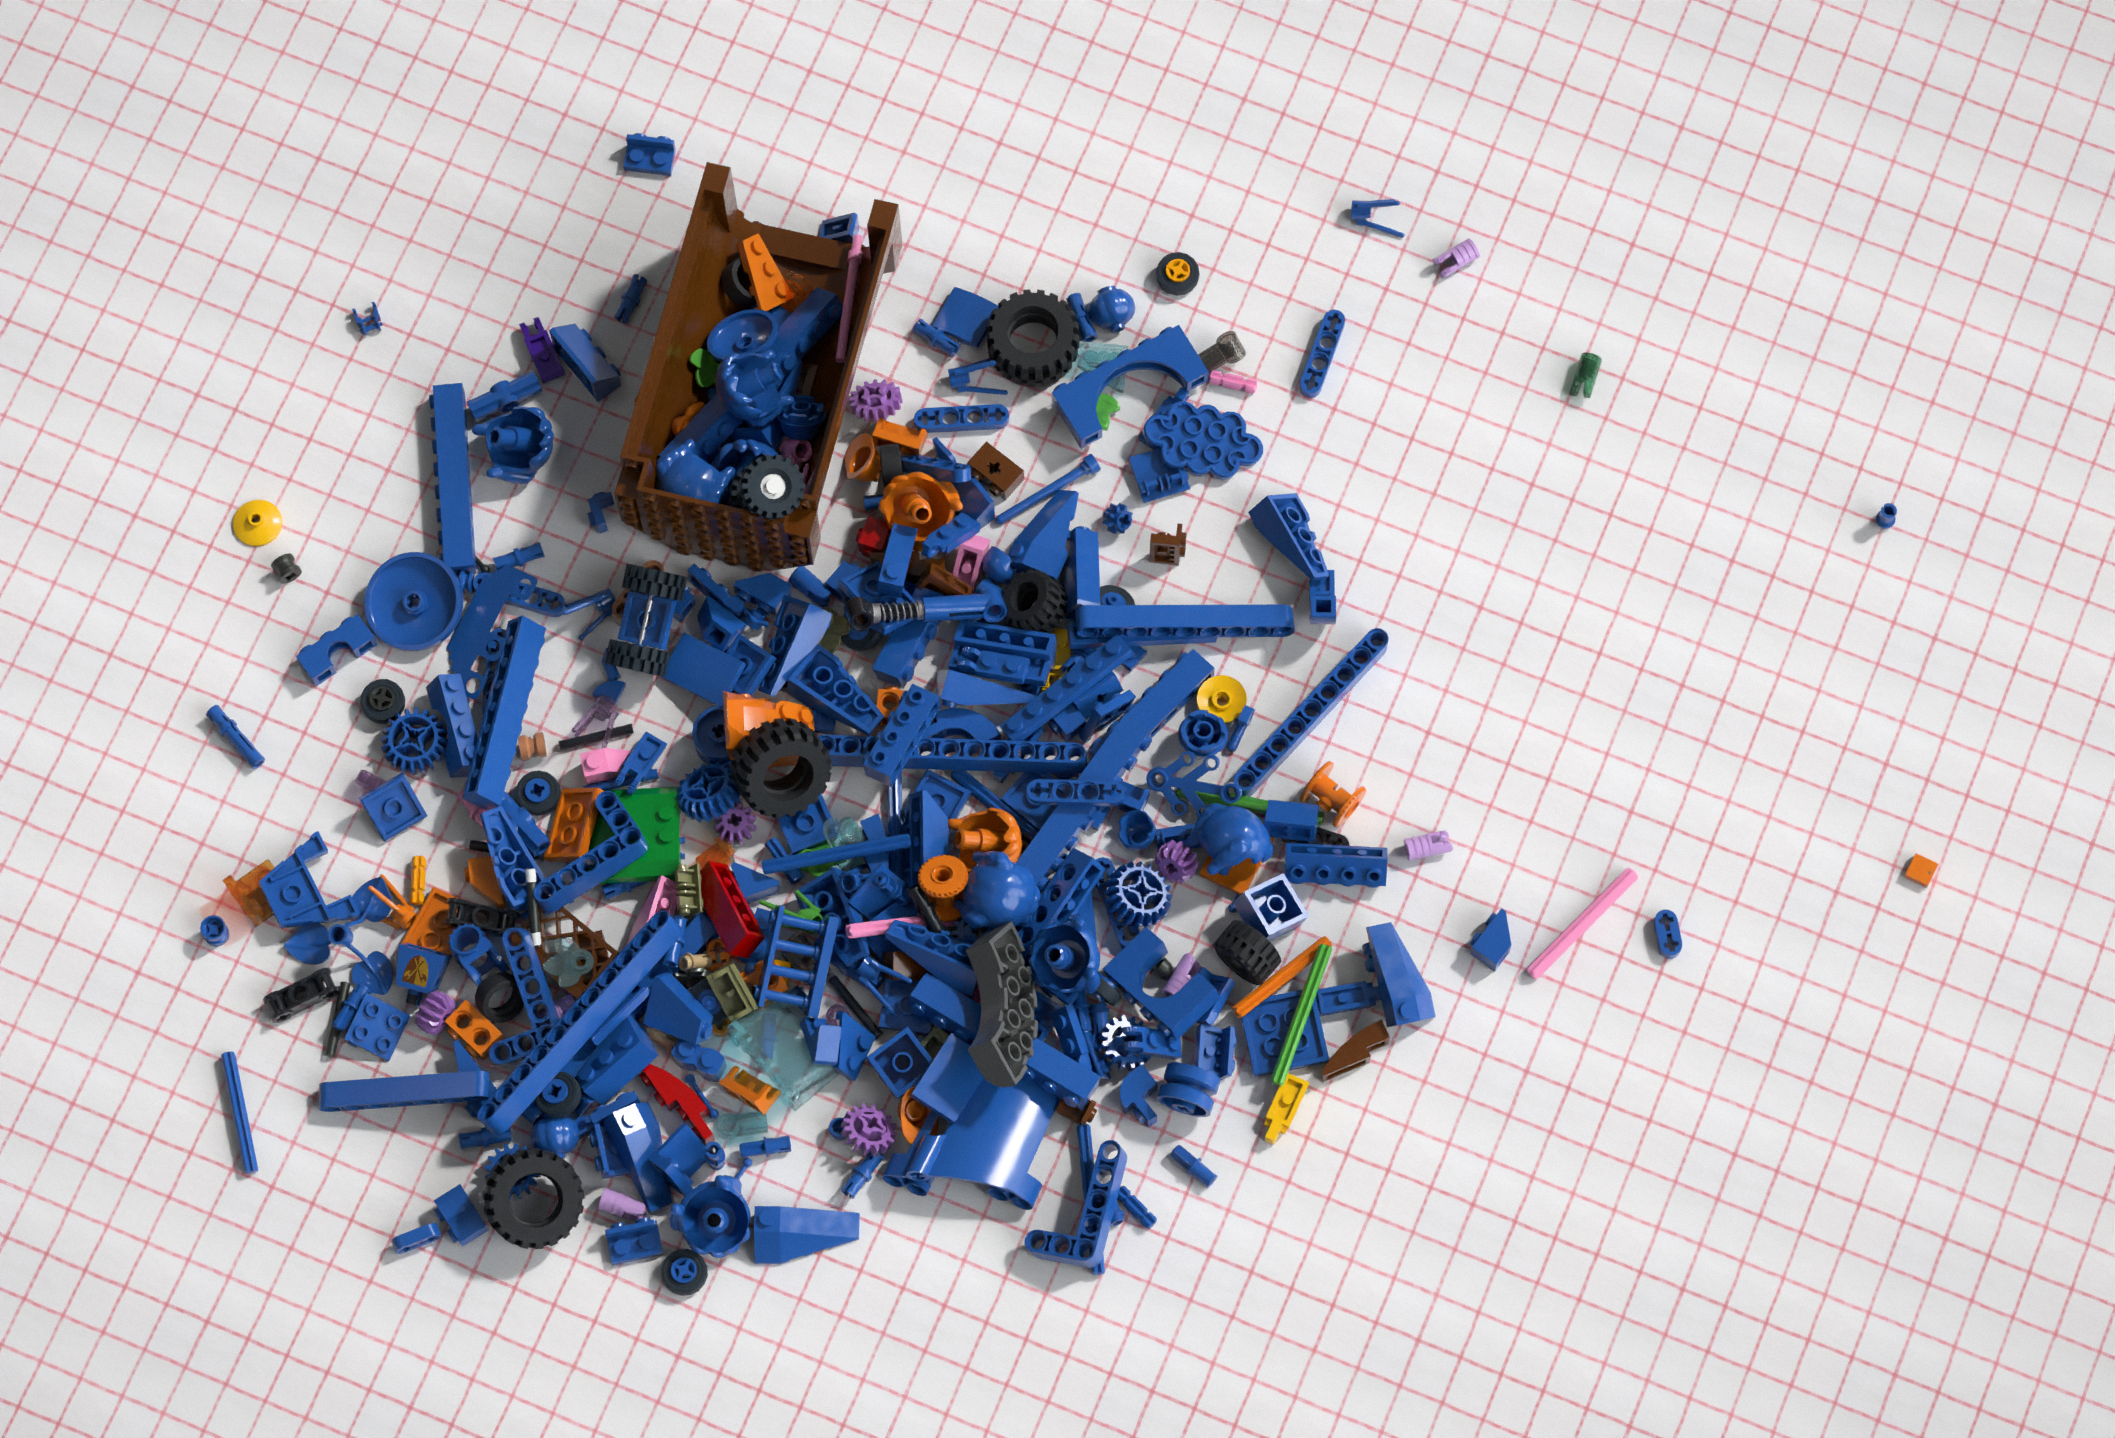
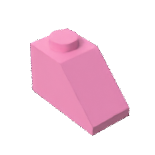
(969, 560)
(603, 764)

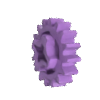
(875, 400)
(868, 1129)

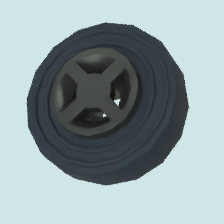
(378, 693)

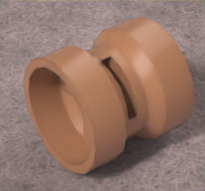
(529, 746)

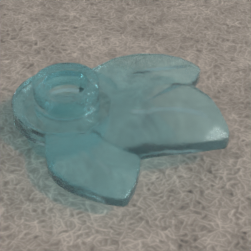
(565, 962)

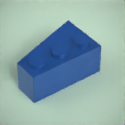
(616, 1060)

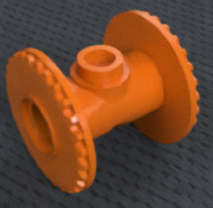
(1325, 790)
(943, 883)

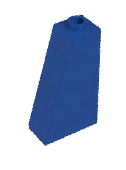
(1081, 571)

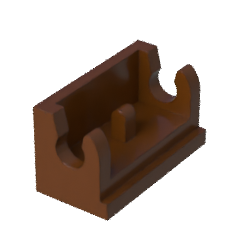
(942, 582)
(904, 965)

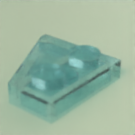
(1093, 353)

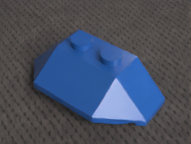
(928, 833)

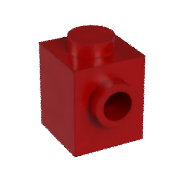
(873, 537)

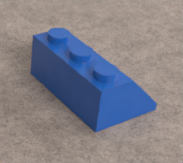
(585, 360)

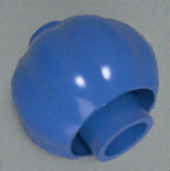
(1112, 308)
(555, 1135)

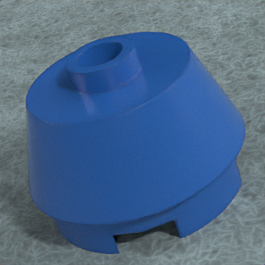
(802, 418)
(1203, 734)

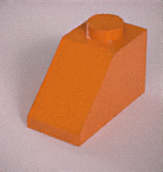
(483, 880)

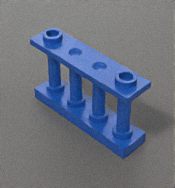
(820, 953)

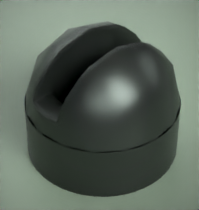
(1163, 969)

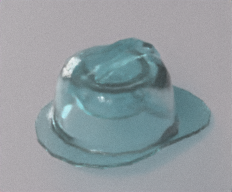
(844, 833)

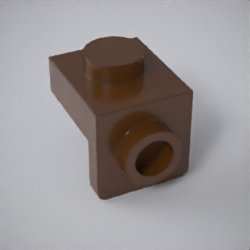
(1076, 1115)

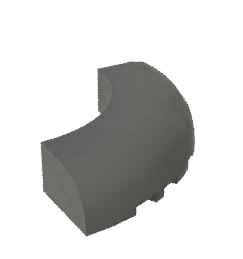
(1007, 1007)

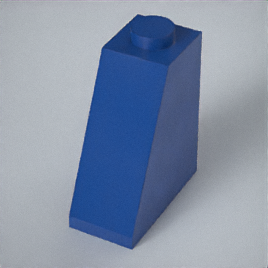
(677, 1011)

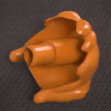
(919, 503)
(986, 832)

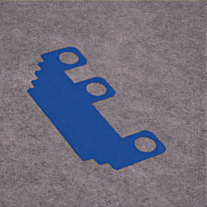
(475, 626)

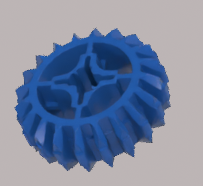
(423, 735)
(708, 792)
(1131, 899)

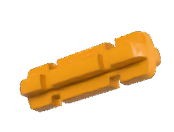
(417, 880)

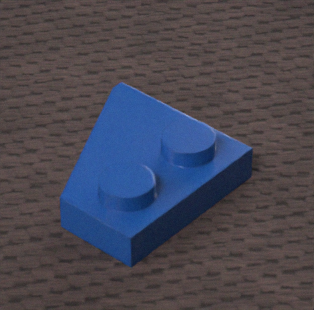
(853, 1047)

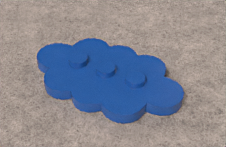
(1202, 440)

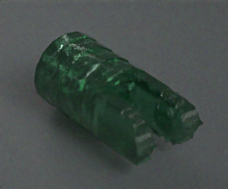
(1587, 373)

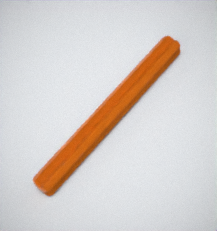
(1278, 979)

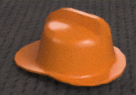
(862, 459)
(912, 1116)

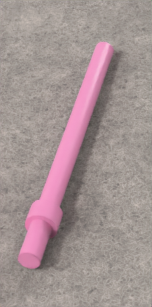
(854, 260)

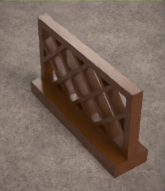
(579, 988)

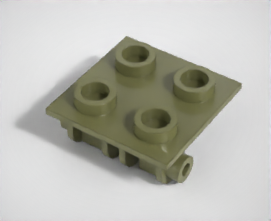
(689, 898)

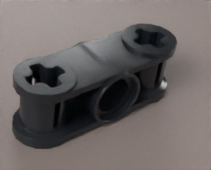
(466, 914)
(315, 994)

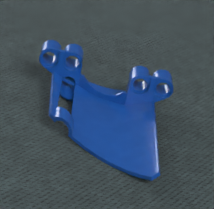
(985, 1145)

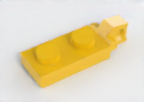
(1284, 1107)

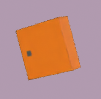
(1921, 870)

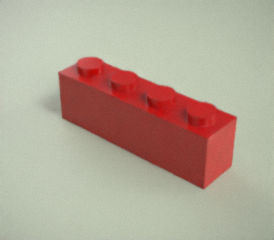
(729, 910)

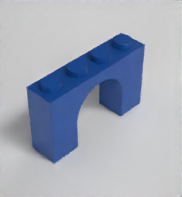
(1172, 1013)

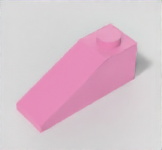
(661, 898)

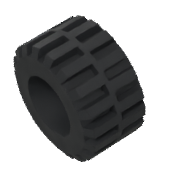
(1027, 589)
(1247, 952)

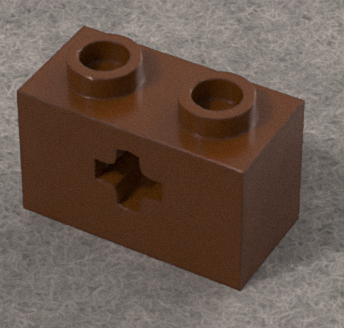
(992, 460)

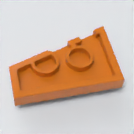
(766, 280)

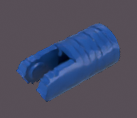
(810, 586)

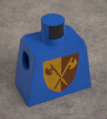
(420, 970)

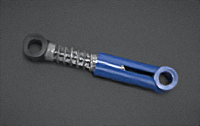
(985, 605)

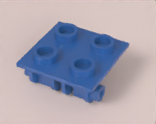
(1155, 478)
(880, 892)
(377, 1027)

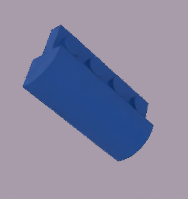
(1035, 645)

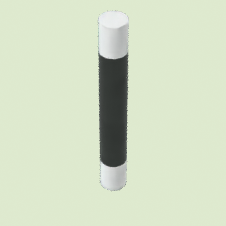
(533, 907)

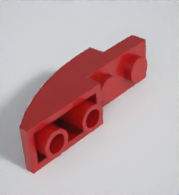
(673, 1093)

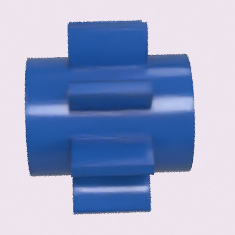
(1117, 518)

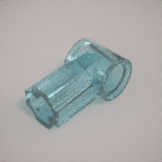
(746, 1124)

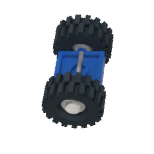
(768, 487)
(646, 620)

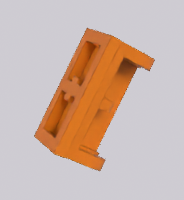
(909, 440)
(749, 1090)

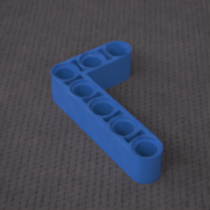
(596, 858)
(531, 1001)
(1090, 1216)

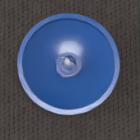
(413, 601)

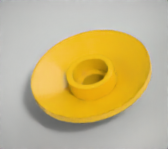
(261, 532)
(1222, 688)

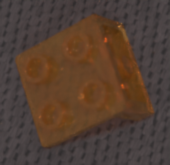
(249, 894)

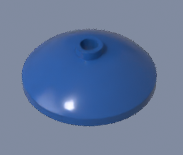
(743, 333)

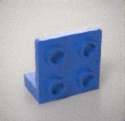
(680, 1158)

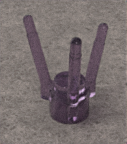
(601, 710)

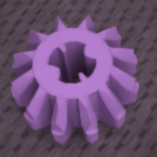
(743, 818)
(1176, 861)
(434, 1012)

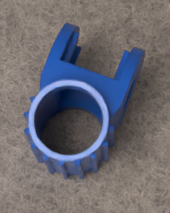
(468, 935)

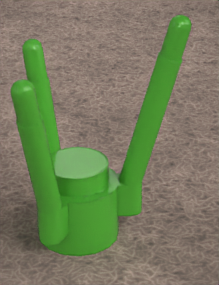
(811, 913)

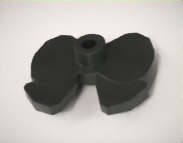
(695, 975)

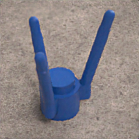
(1362, 209)
(960, 376)
(601, 600)
(852, 880)
(870, 969)

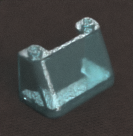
(778, 1047)

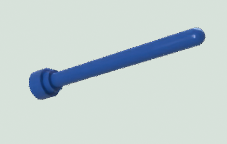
(1087, 466)

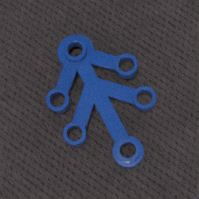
(1189, 784)

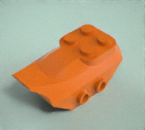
(745, 713)

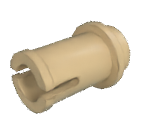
(690, 961)
(662, 1038)

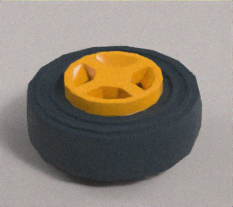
(1176, 265)

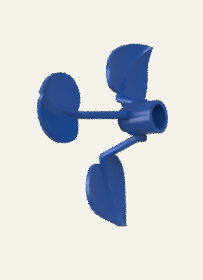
(312, 941)

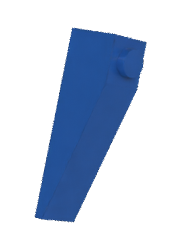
(798, 632)
(832, 900)
(937, 953)
(636, 1140)

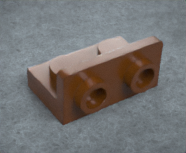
(1168, 548)

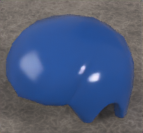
(997, 566)
(1136, 830)

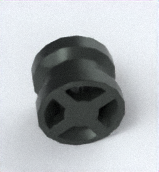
(286, 568)

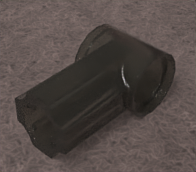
(1226, 350)

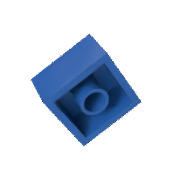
(1271, 907)
(900, 1062)

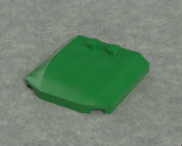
(658, 818)

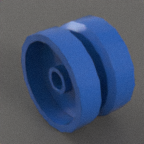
(706, 735)
(1188, 1089)

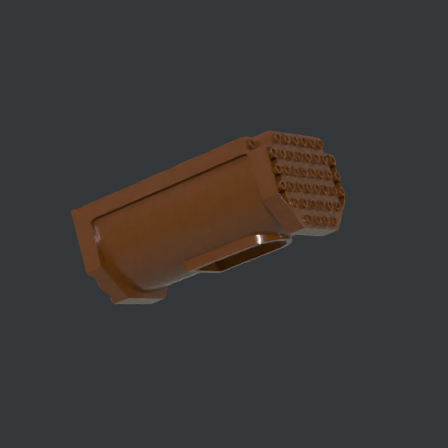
(669, 384)

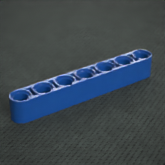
(404, 1091)

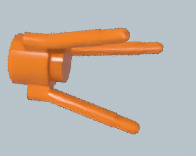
(402, 915)

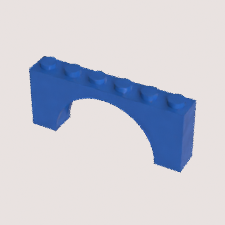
(1166, 353)

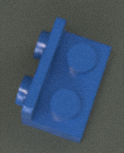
(649, 154)
(634, 1241)

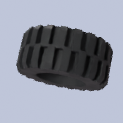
(1026, 309)
(795, 789)
(568, 1202)

